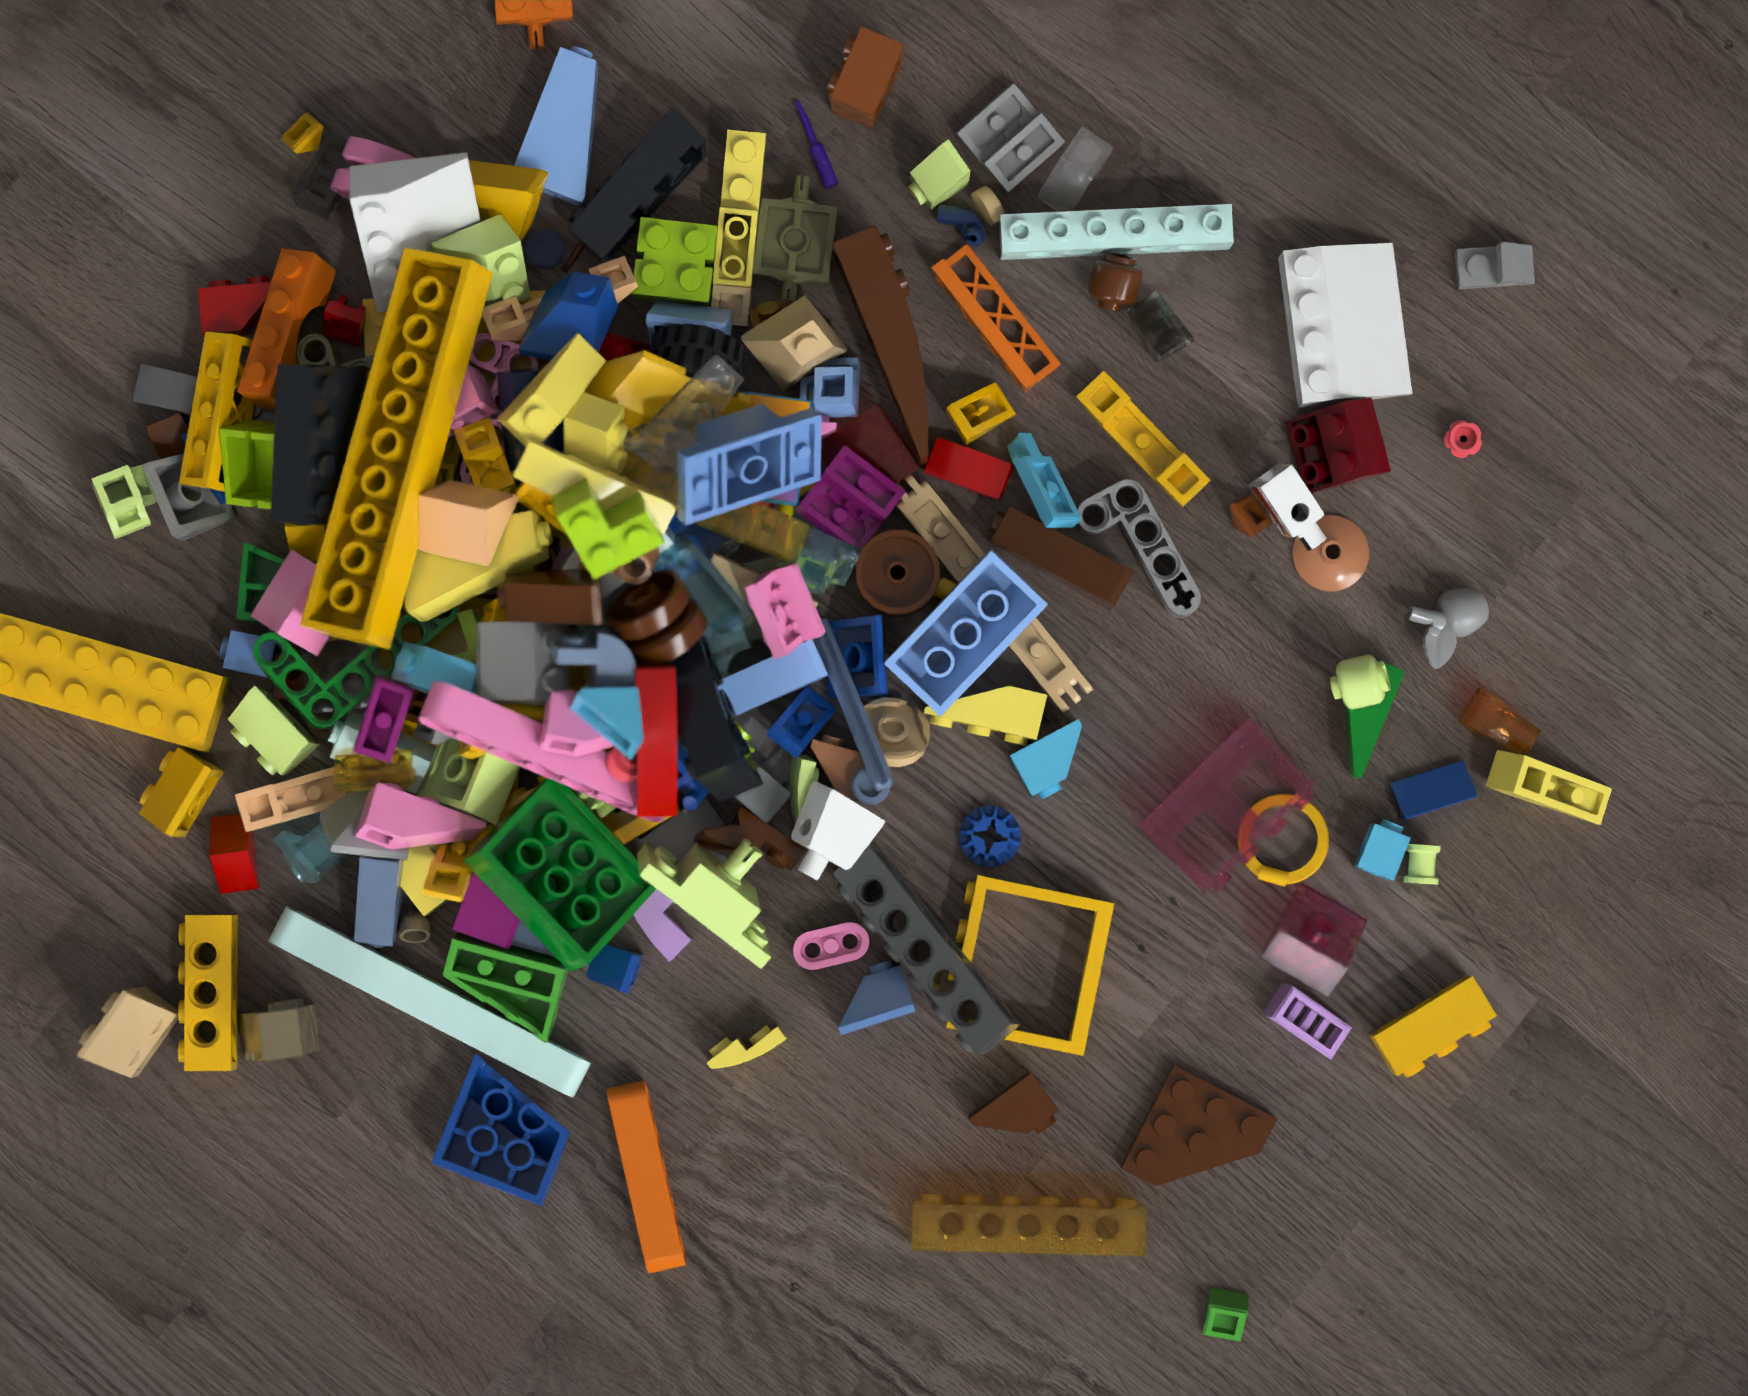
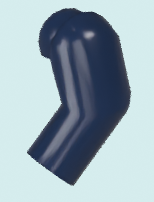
(965, 220)

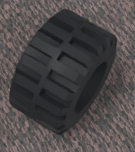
(695, 345)

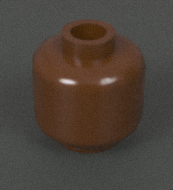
(1115, 281)

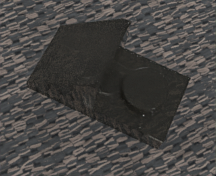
(1158, 326)

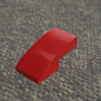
(968, 469)

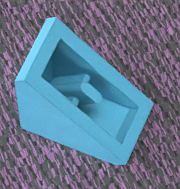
(614, 715)

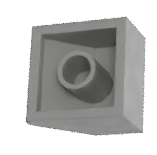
(517, 662)

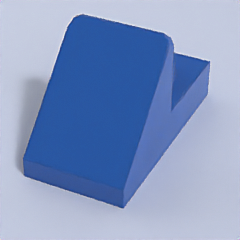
(801, 722)
(615, 968)

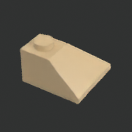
(794, 343)

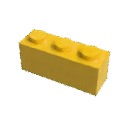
(1433, 1026)

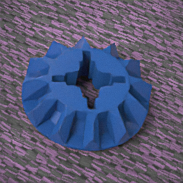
(975, 847)

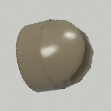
(414, 928)

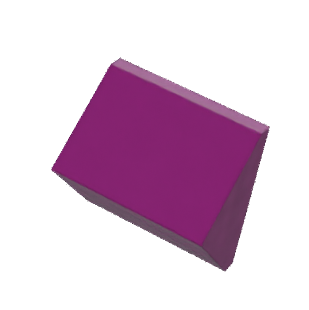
(485, 916)

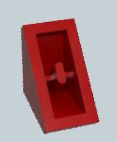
(233, 855)

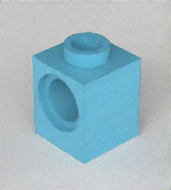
(1382, 850)

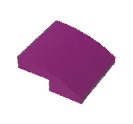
(850, 499)

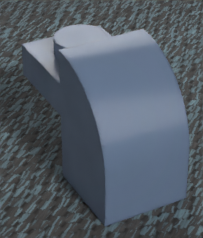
(607, 656)

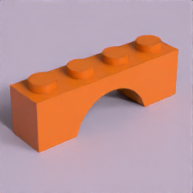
(297, 287)

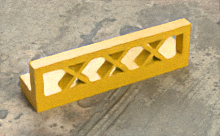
(214, 408)

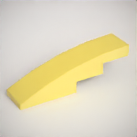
(557, 472)

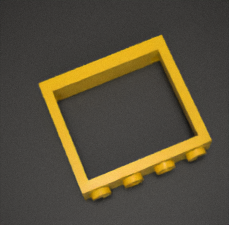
(968, 932)

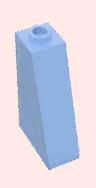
(563, 127)
(774, 678)

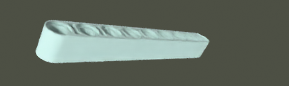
(429, 1001)

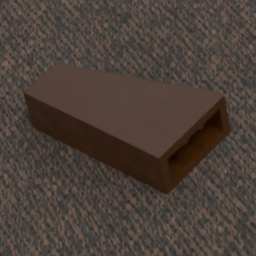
(1060, 557)

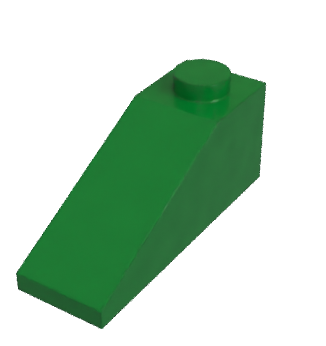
(1365, 725)

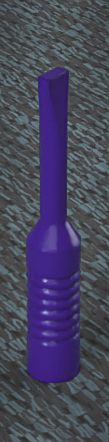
(818, 152)

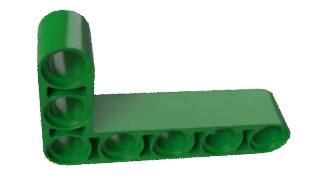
(332, 690)

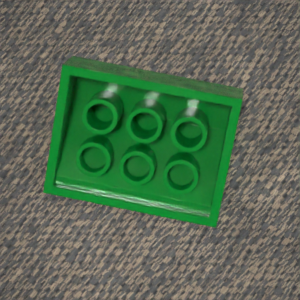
(561, 873)

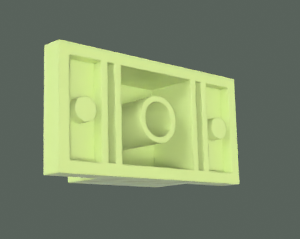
(712, 893)

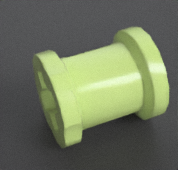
(1422, 864)

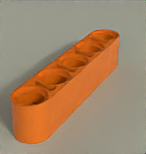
(646, 1176)

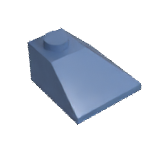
(878, 998)

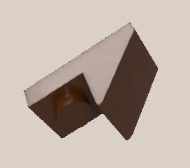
(778, 848)

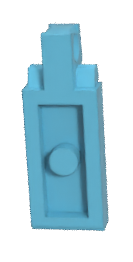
(1043, 483)

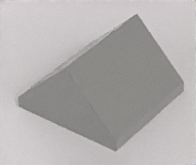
(184, 508)

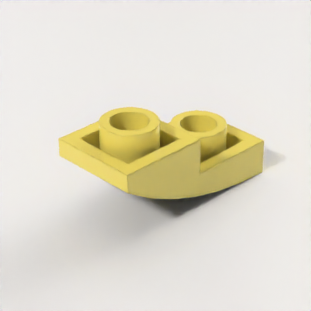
(734, 1053)

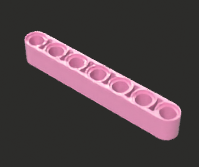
(518, 741)

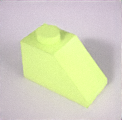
(939, 176)

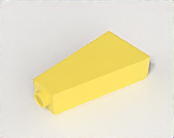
(445, 582)

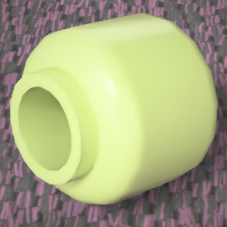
(1360, 681)

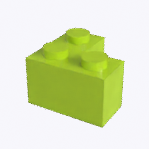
(606, 536)

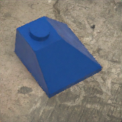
(572, 306)

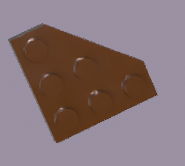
(1194, 1130)

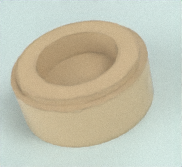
(987, 205)

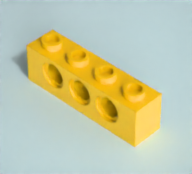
(223, 1011)

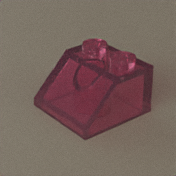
(1314, 939)

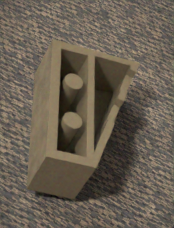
(279, 1032)

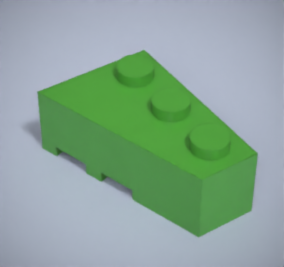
(513, 980)

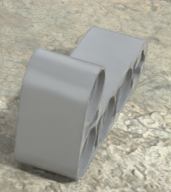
(1145, 551)

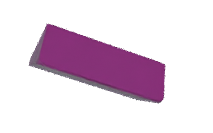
(383, 719)

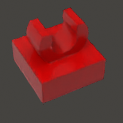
(344, 321)

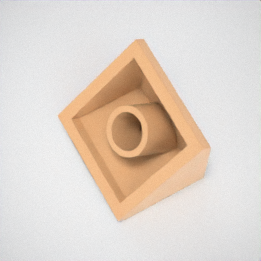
(463, 521)

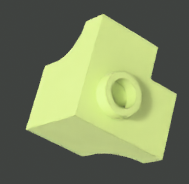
(123, 499)

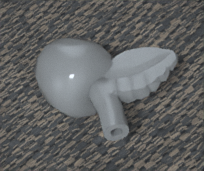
(1456, 615)

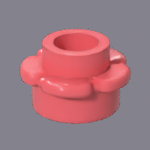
(1470, 431)

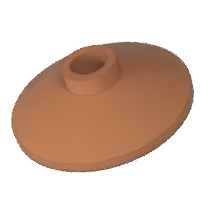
(1336, 573)

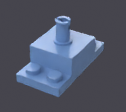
(747, 460)

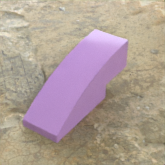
(659, 927)

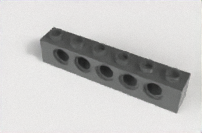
(994, 1018)

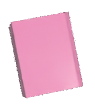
(285, 602)

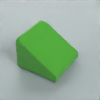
(1225, 1314)

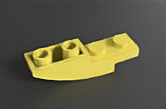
(739, 208)

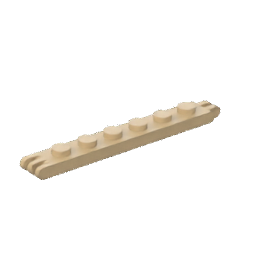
(959, 555)

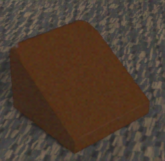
(166, 435)
(720, 839)

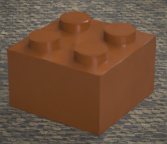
(866, 78)

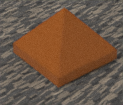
(1249, 516)

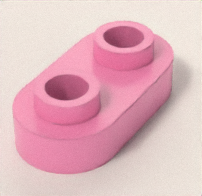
(831, 946)

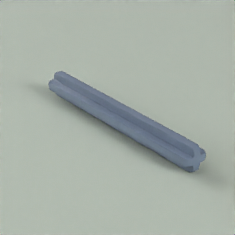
(853, 709)

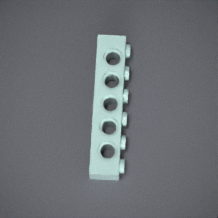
(1116, 231)

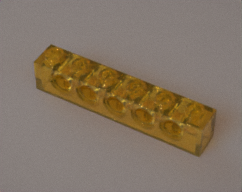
(1126, 1240)

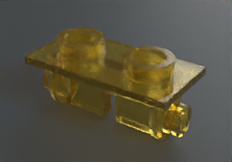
(362, 772)

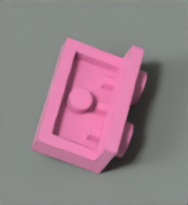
(784, 609)

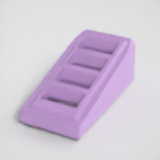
(1280, 1003)

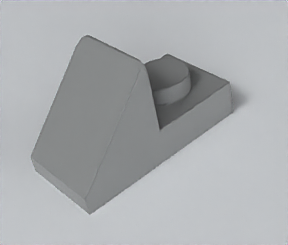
(1495, 266)

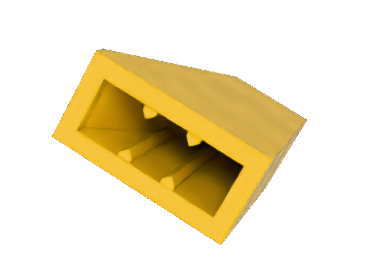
(508, 192)

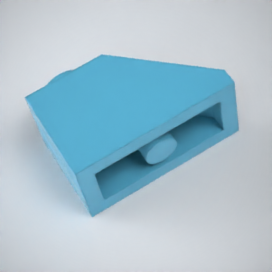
(421, 666)
(1047, 760)

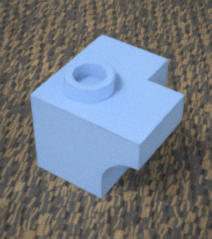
(834, 388)

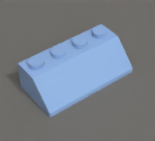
(966, 632)

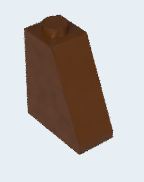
(552, 597)

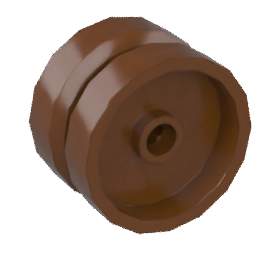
(894, 596)
(656, 618)

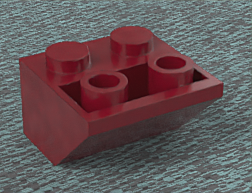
(1338, 445)

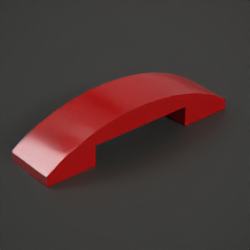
(659, 749)

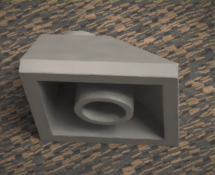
(340, 825)

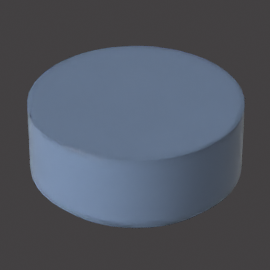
(864, 790)

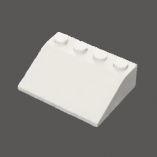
(409, 208)
(1344, 323)

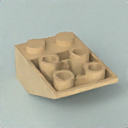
(129, 1031)

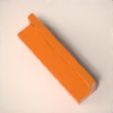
(982, 321)

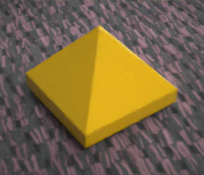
(304, 134)

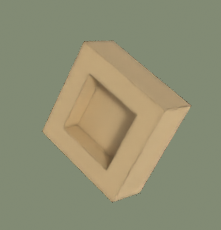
(733, 298)

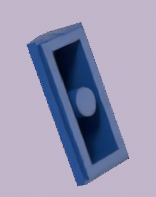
(1433, 790)

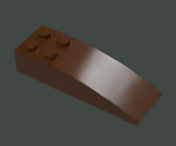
(887, 322)

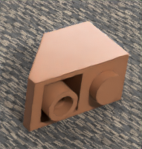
(838, 763)

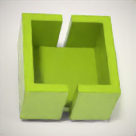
(675, 261)
(248, 462)

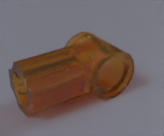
(1490, 718)

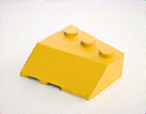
(645, 386)

